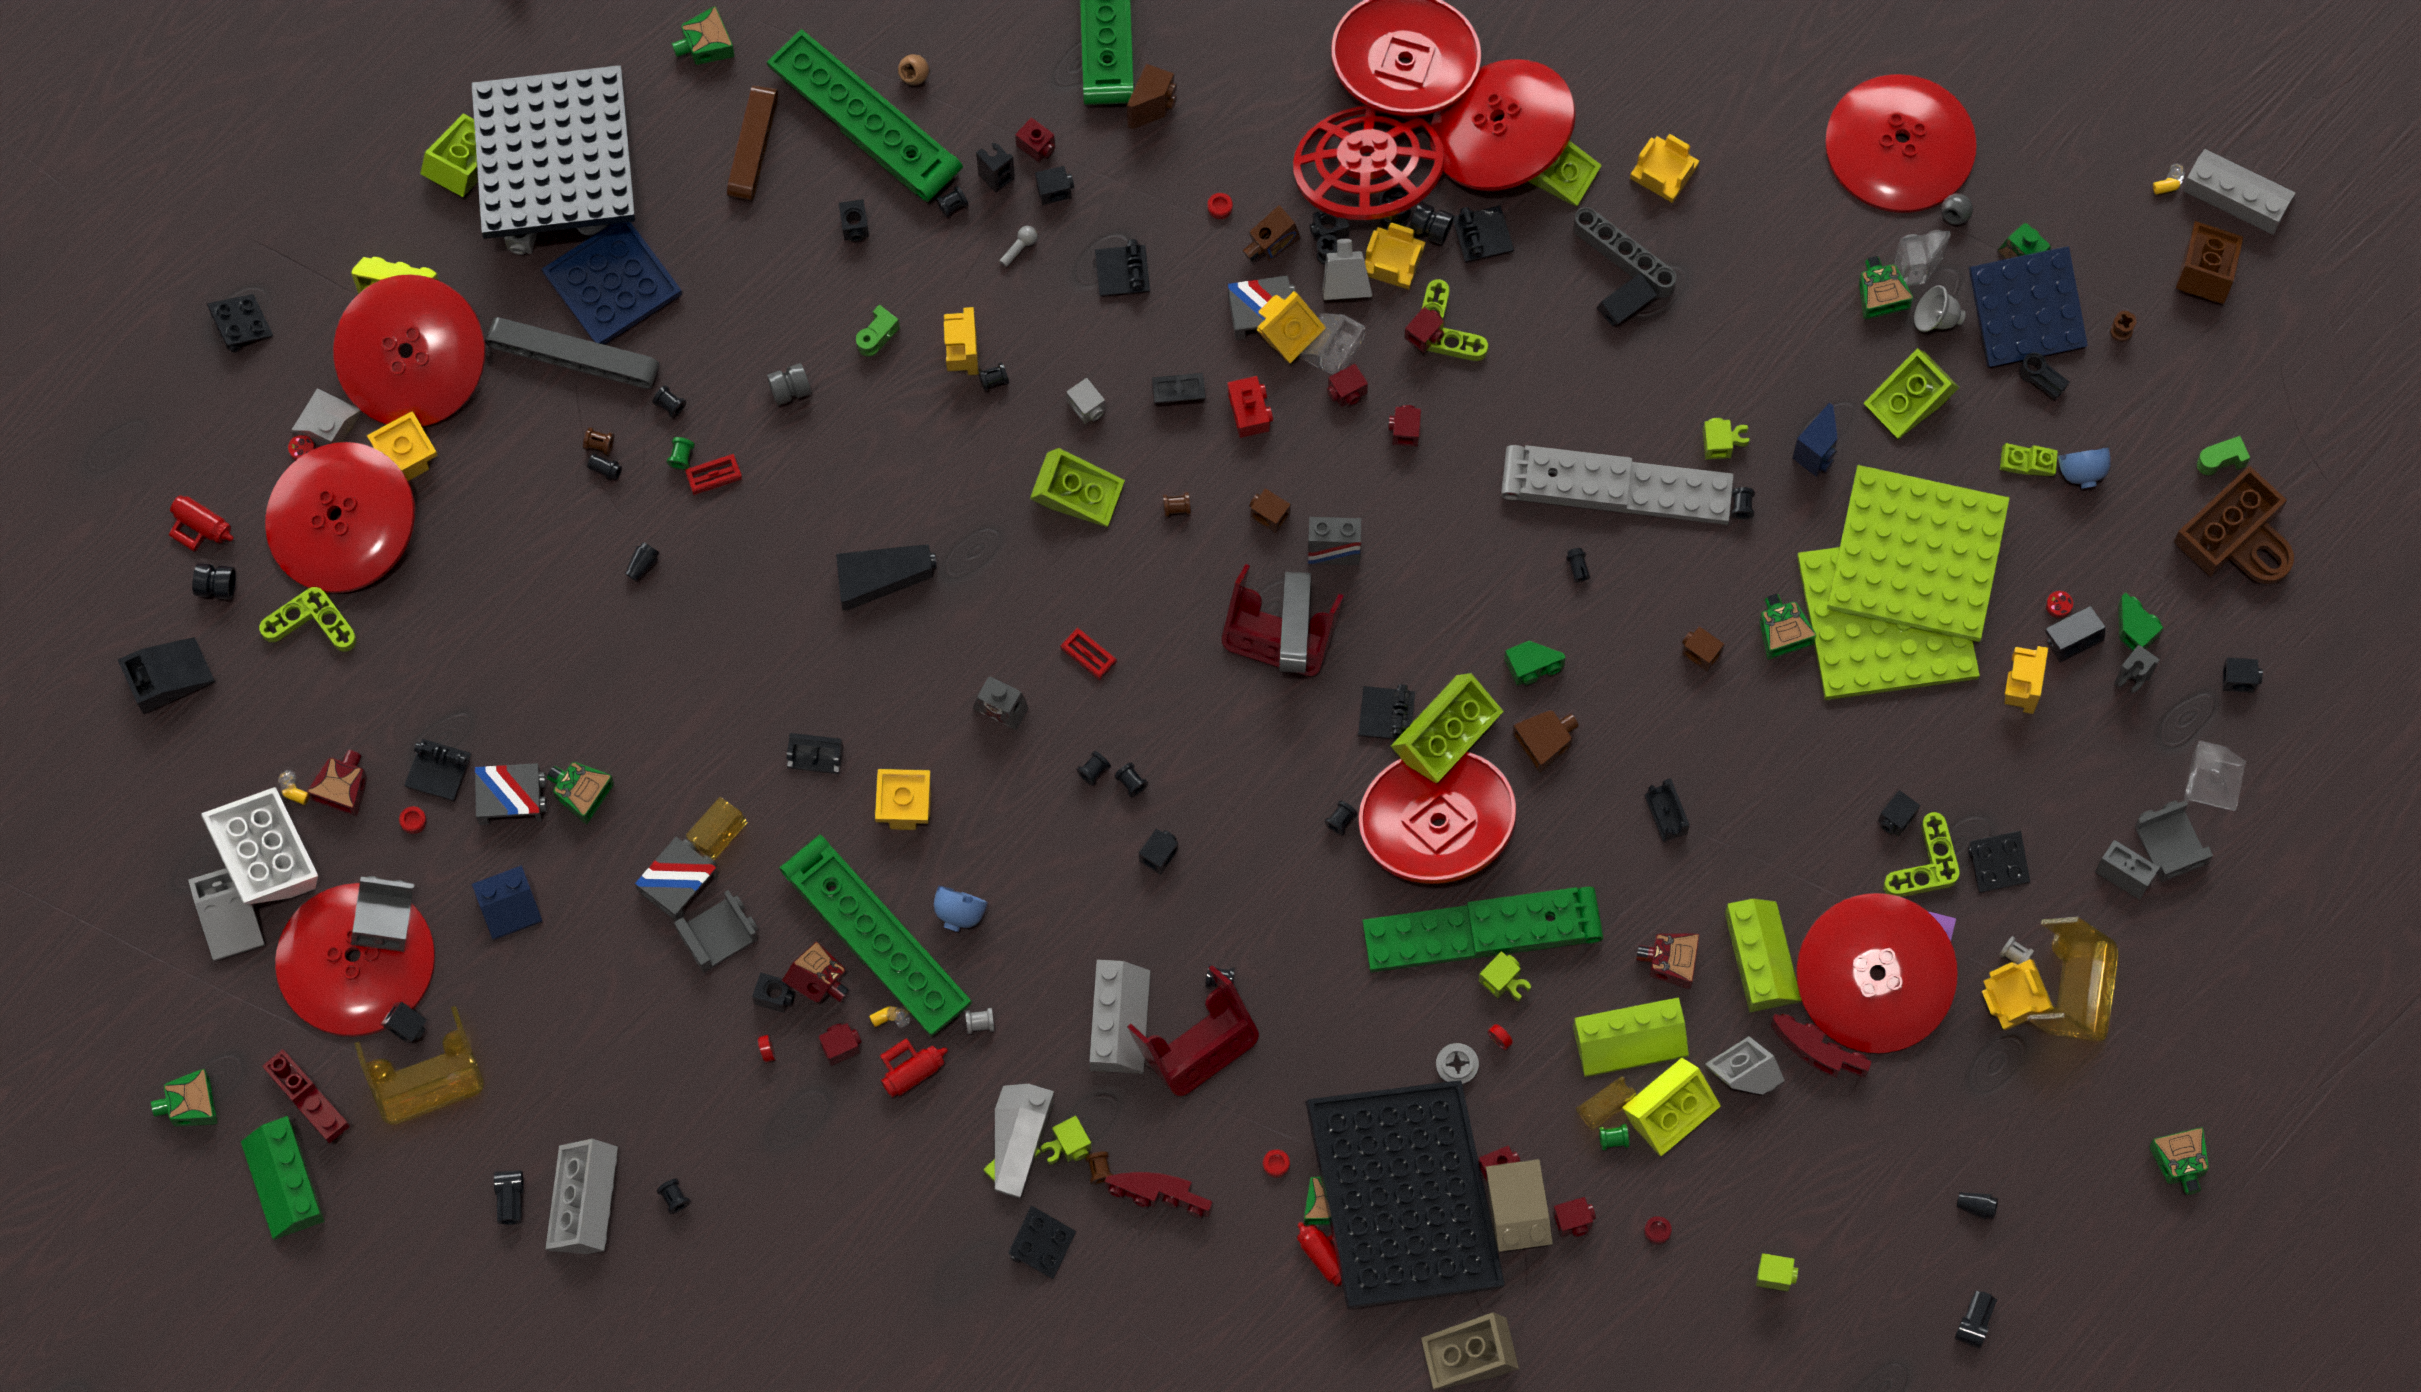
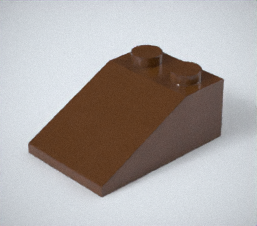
(2209, 262)

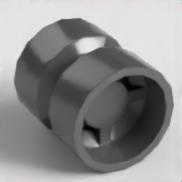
(789, 384)

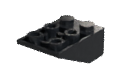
(165, 672)

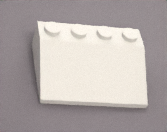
(261, 848)

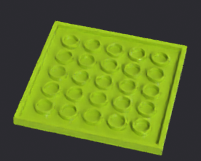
(1918, 553)
(1870, 654)

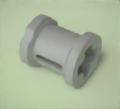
(2016, 952)
(979, 1020)

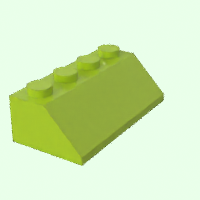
(1447, 727)
(1762, 954)
(1631, 1037)

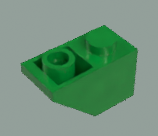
(2136, 625)
(1531, 661)

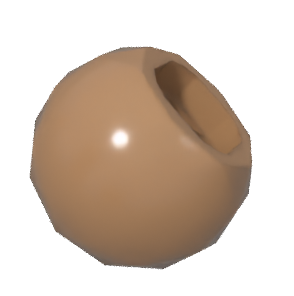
(913, 69)

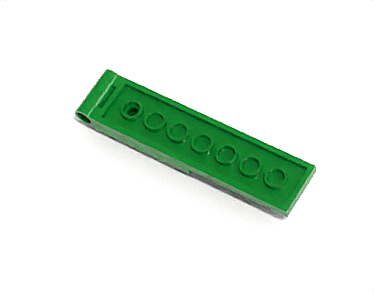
(1104, 39)
(865, 116)
(1483, 929)
(875, 935)

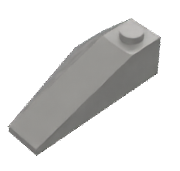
(1019, 1127)

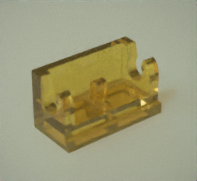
(716, 828)
(1606, 1103)

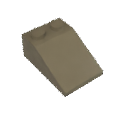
(1518, 1205)
(1470, 1352)

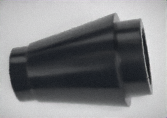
(641, 561)
(1979, 1204)

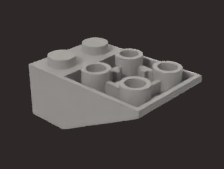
(225, 920)

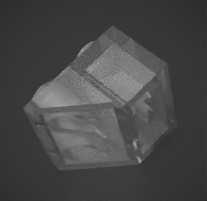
(1920, 255)
(1336, 344)

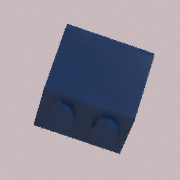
(1818, 443)
(507, 902)

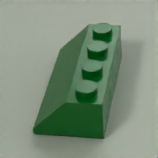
(282, 1178)

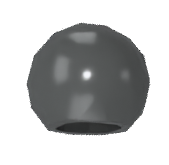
(1957, 209)

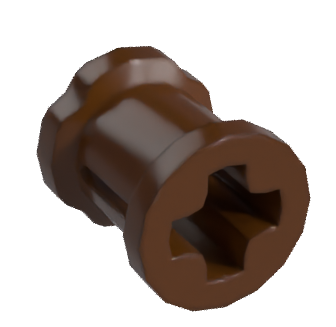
(2123, 326)
(598, 441)
(1176, 504)
(1098, 1166)

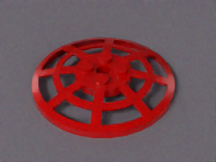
(1380, 162)

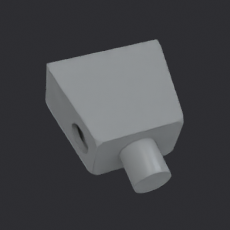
(1345, 273)

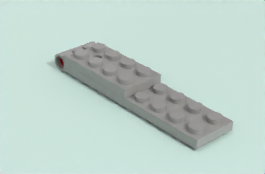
(1615, 484)

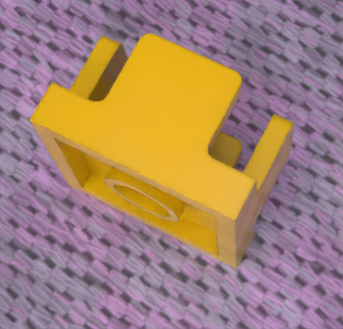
(1665, 166)
(1394, 255)
(1289, 325)
(961, 341)
(405, 445)
(2026, 678)
(903, 798)
(2015, 993)

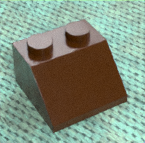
(1151, 97)

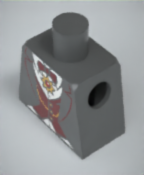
(999, 701)

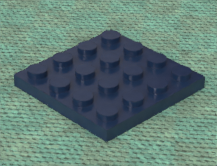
(611, 282)
(2028, 306)

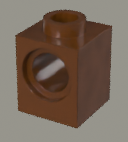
(1269, 510)
(1702, 648)

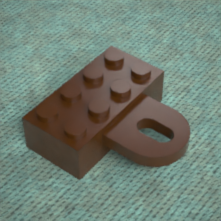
(2237, 527)

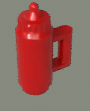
(201, 520)
(912, 1070)
(1320, 1251)

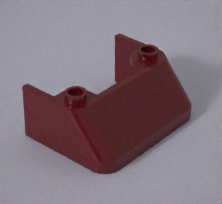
(1259, 633)
(1205, 1046)

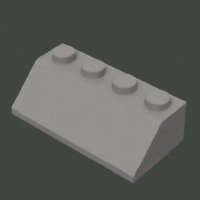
(2238, 191)
(1119, 1000)
(581, 1197)

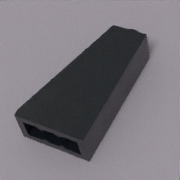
(880, 572)

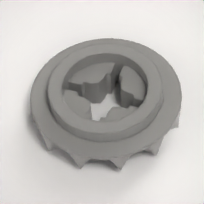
(1465, 1055)

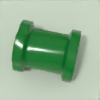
(680, 453)
(1614, 1137)

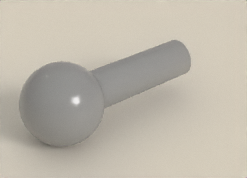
(1026, 236)

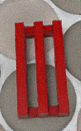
(696, 489)
(1105, 667)

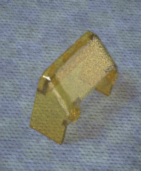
(2085, 981)
(427, 1084)

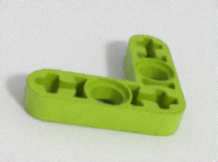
(1471, 339)
(308, 611)
(1933, 870)

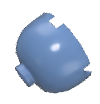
(2085, 466)
(958, 908)

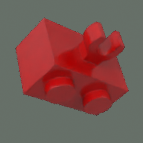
(1249, 407)

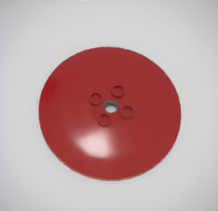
(1428, 32)
(1519, 147)
(1895, 173)
(444, 341)
(366, 537)
(1404, 804)
(1838, 983)
(343, 994)

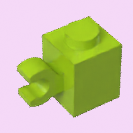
(1720, 440)
(1502, 975)
(1070, 1140)
(1776, 1272)

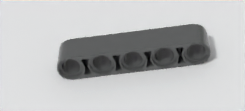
(1621, 241)
(1295, 622)

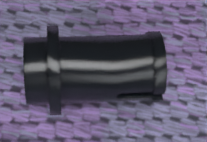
(601, 465)
(1578, 564)

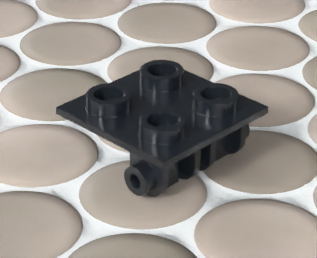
(1482, 233)
(1122, 269)
(239, 321)
(1386, 711)
(437, 769)
(1999, 861)
(1041, 1242)

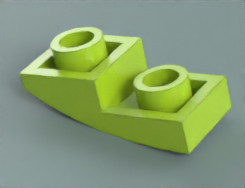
(2028, 461)

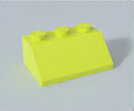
(375, 269)
(1671, 1106)

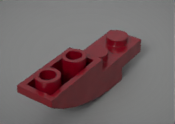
(1808, 1045)
(305, 1096)
(1148, 1187)

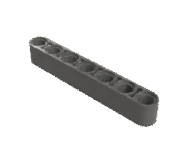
(572, 353)

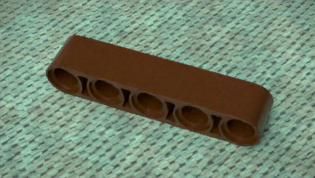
(752, 142)

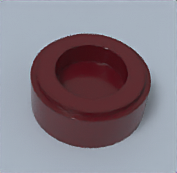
(1657, 1230)

